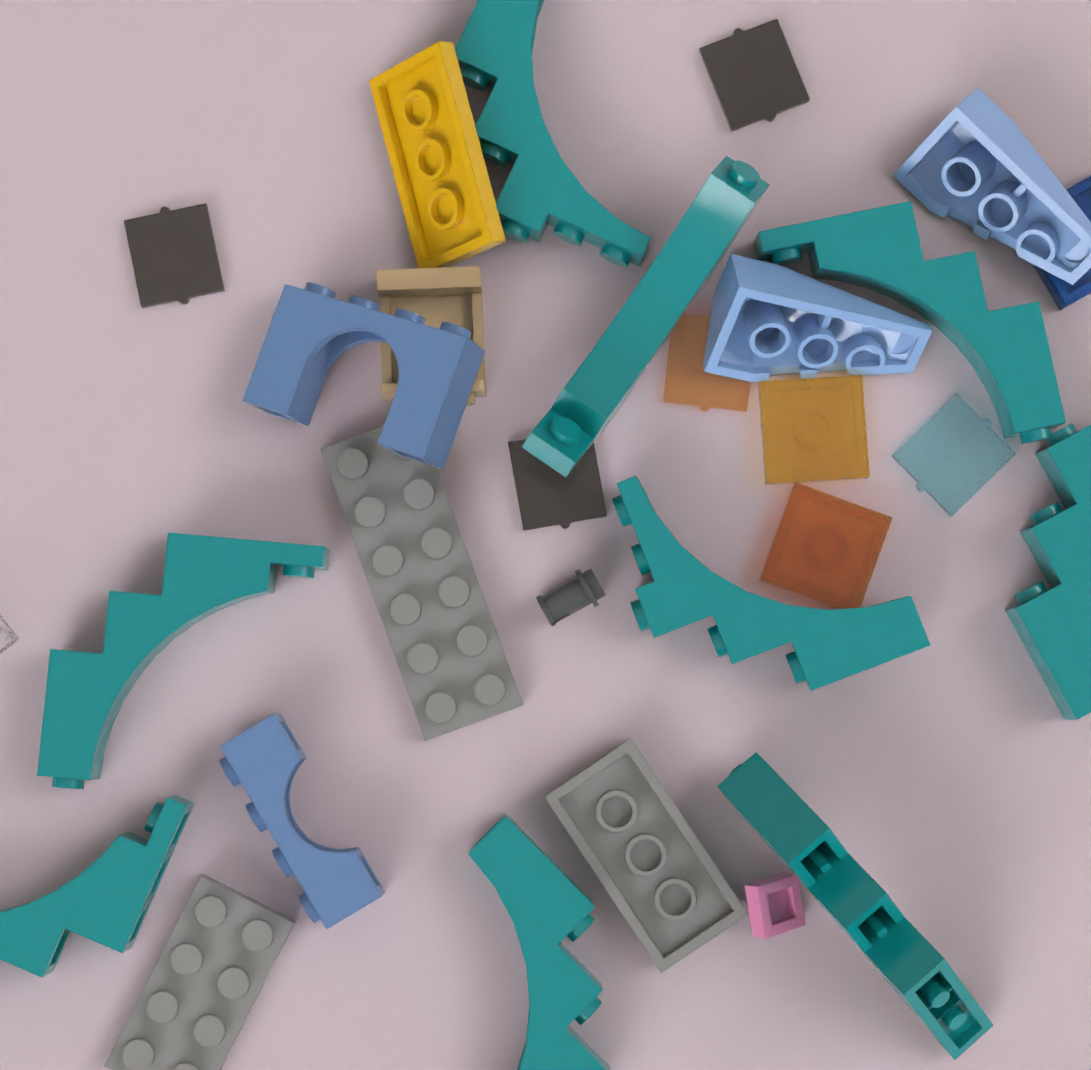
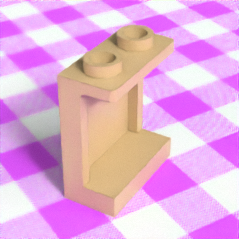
(439, 297)

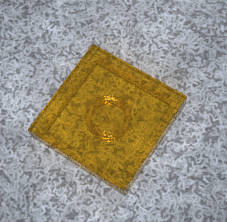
(813, 429)

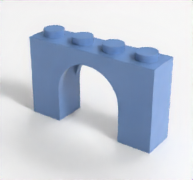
(316, 329)

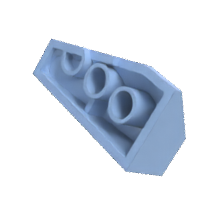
(999, 185)
(788, 323)

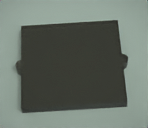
(754, 75)
(174, 255)
(551, 498)

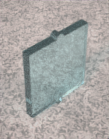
(953, 454)

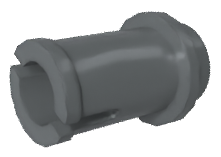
(571, 596)

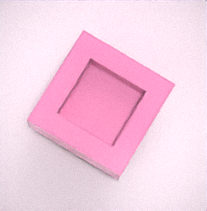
(775, 905)

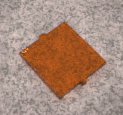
(686, 379)

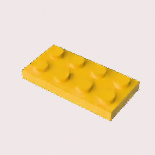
(437, 158)

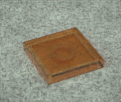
(825, 548)

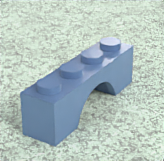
(332, 879)

